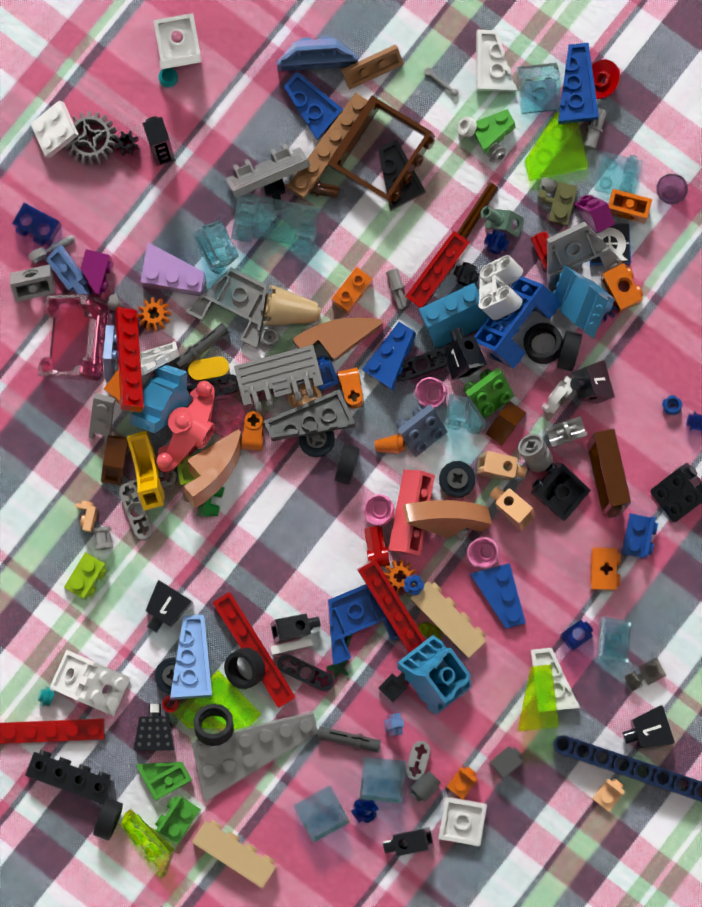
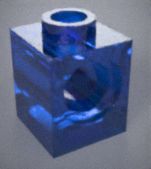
(570, 641)

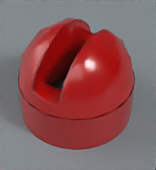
(173, 708)

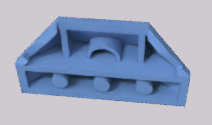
(316, 54)

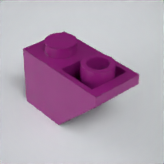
(594, 212)
(95, 268)

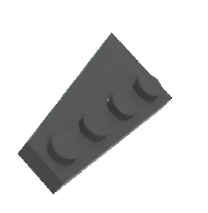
(314, 417)

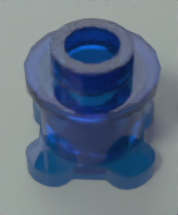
(694, 421)

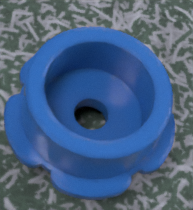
(672, 400)
(408, 585)

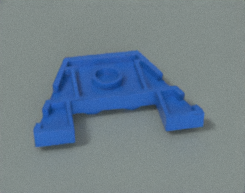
(350, 614)

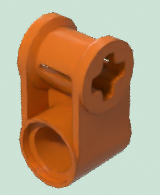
(351, 384)
(253, 435)

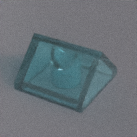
(613, 639)

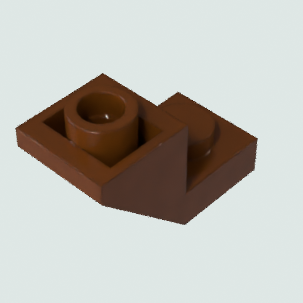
(114, 460)

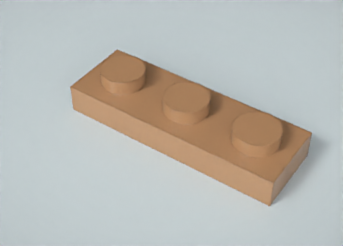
(372, 67)

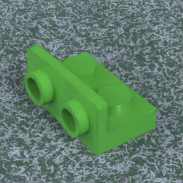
(177, 819)

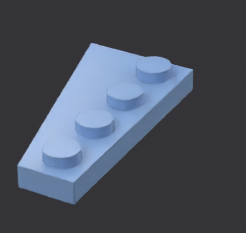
(192, 669)

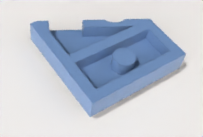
(109, 353)

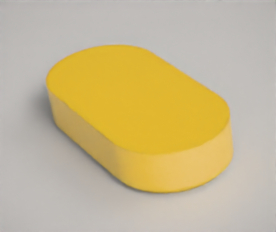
(208, 368)

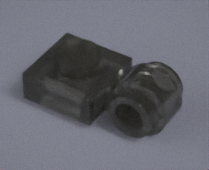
(650, 673)

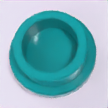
(168, 77)
(45, 697)

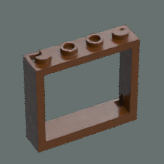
(354, 135)
(608, 473)

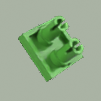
(489, 392)

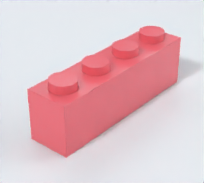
(414, 487)

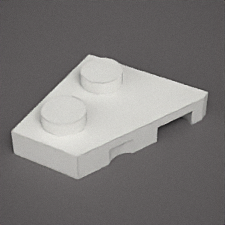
(157, 357)

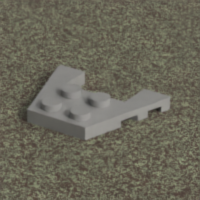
(574, 248)
(238, 295)

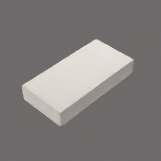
(291, 646)

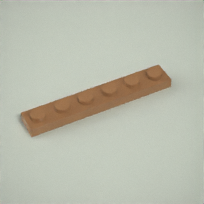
(307, 178)

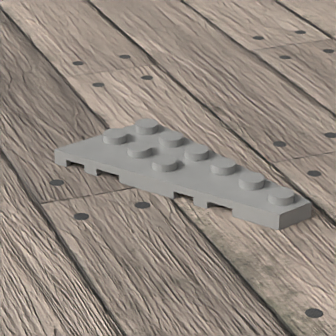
(249, 751)

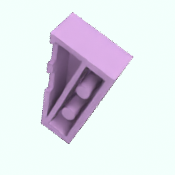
(170, 273)

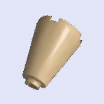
(289, 308)

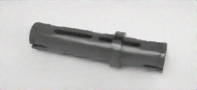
(195, 351)
(353, 740)

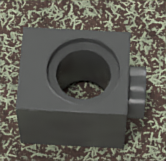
(506, 761)

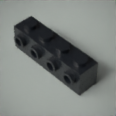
(69, 777)

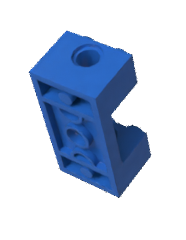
(496, 335)

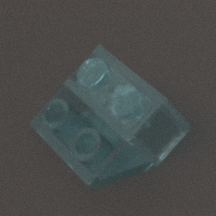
(215, 246)
(464, 414)
(382, 780)
(321, 813)

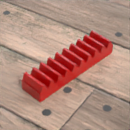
(438, 270)

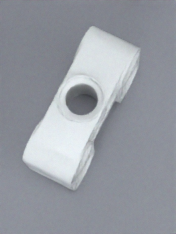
(494, 295)

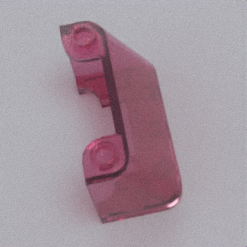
(76, 337)

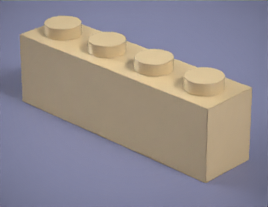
(448, 619)
(234, 854)

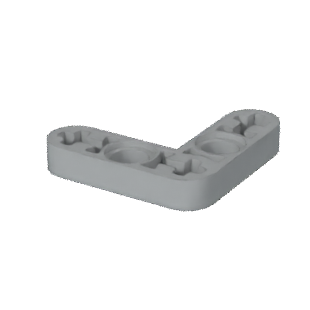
(133, 485)

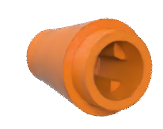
(391, 444)

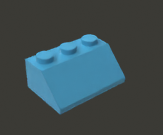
(453, 312)

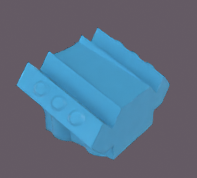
(582, 300)
(160, 397)
(435, 674)

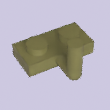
(561, 203)

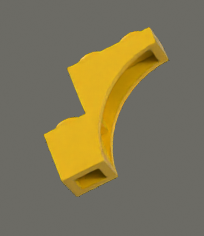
(147, 472)

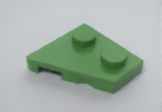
(493, 129)
(164, 777)

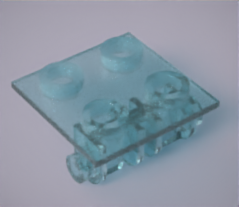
(618, 173)

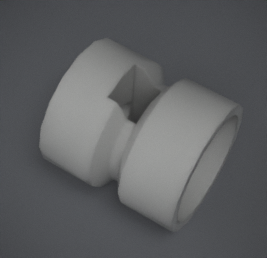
(535, 452)

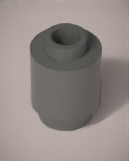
(425, 787)

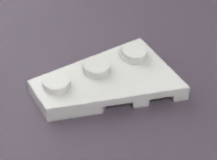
(491, 64)
(563, 692)

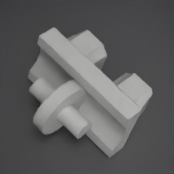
(566, 431)

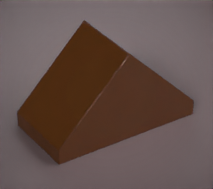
(505, 423)

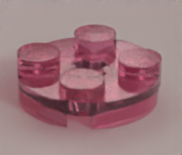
(232, 406)

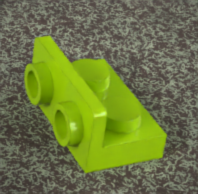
(85, 576)

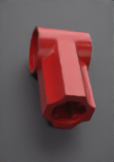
(540, 245)
(376, 545)

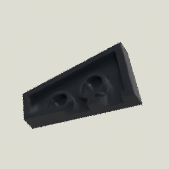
(393, 161)

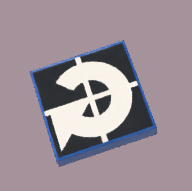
(618, 239)

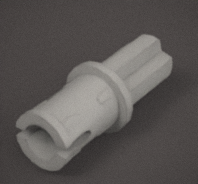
(595, 130)
(397, 288)

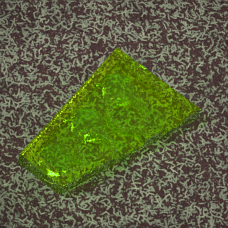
(539, 701)
(155, 847)

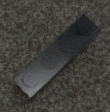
(159, 140)

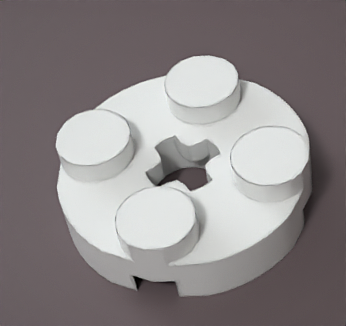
(559, 391)

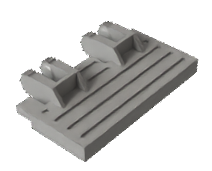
(267, 172)
(278, 373)

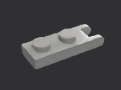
(101, 416)

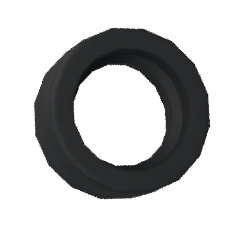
(542, 328)
(569, 351)
(347, 464)
(233, 674)
(213, 710)
(108, 819)

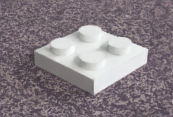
(54, 129)
(462, 821)

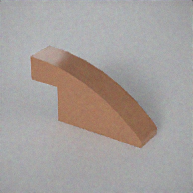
(338, 335)
(212, 468)
(447, 516)

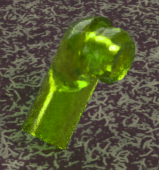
(428, 630)

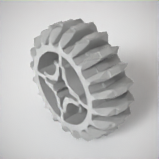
(98, 136)

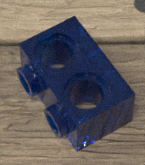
(39, 221)

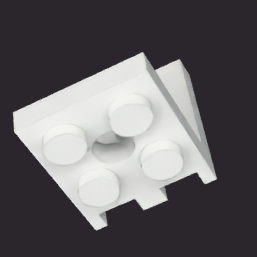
(180, 53)
(89, 682)

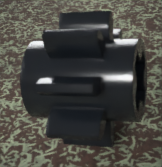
(124, 138)
(466, 274)

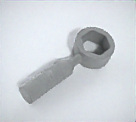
(40, 253)

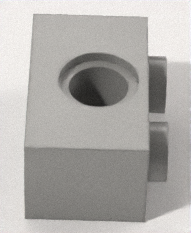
(32, 283)

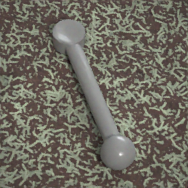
(428, 72)

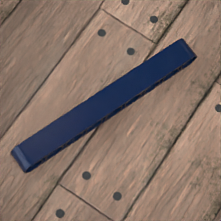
(631, 771)

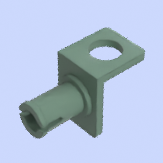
(502, 220)

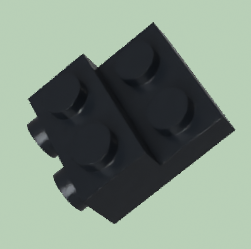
(560, 490)

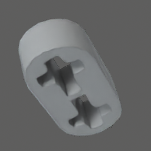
(413, 758)

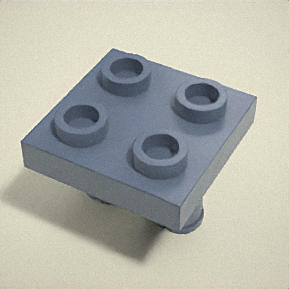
(421, 430)

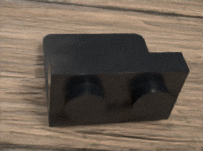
(679, 492)

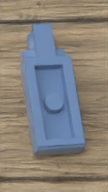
(68, 271)
(394, 724)

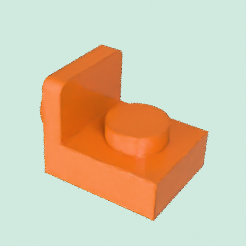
(462, 781)

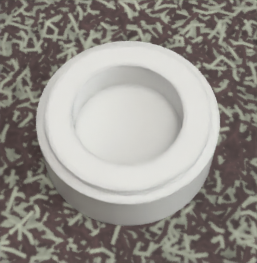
(467, 126)

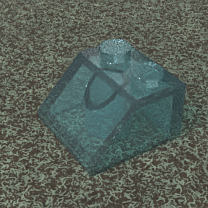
(539, 88)

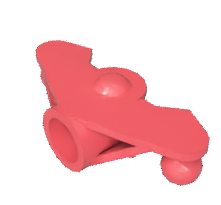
(190, 428)

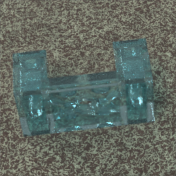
(255, 216)

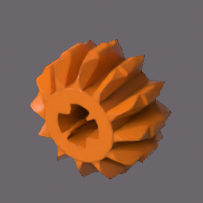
(161, 310)
(395, 570)

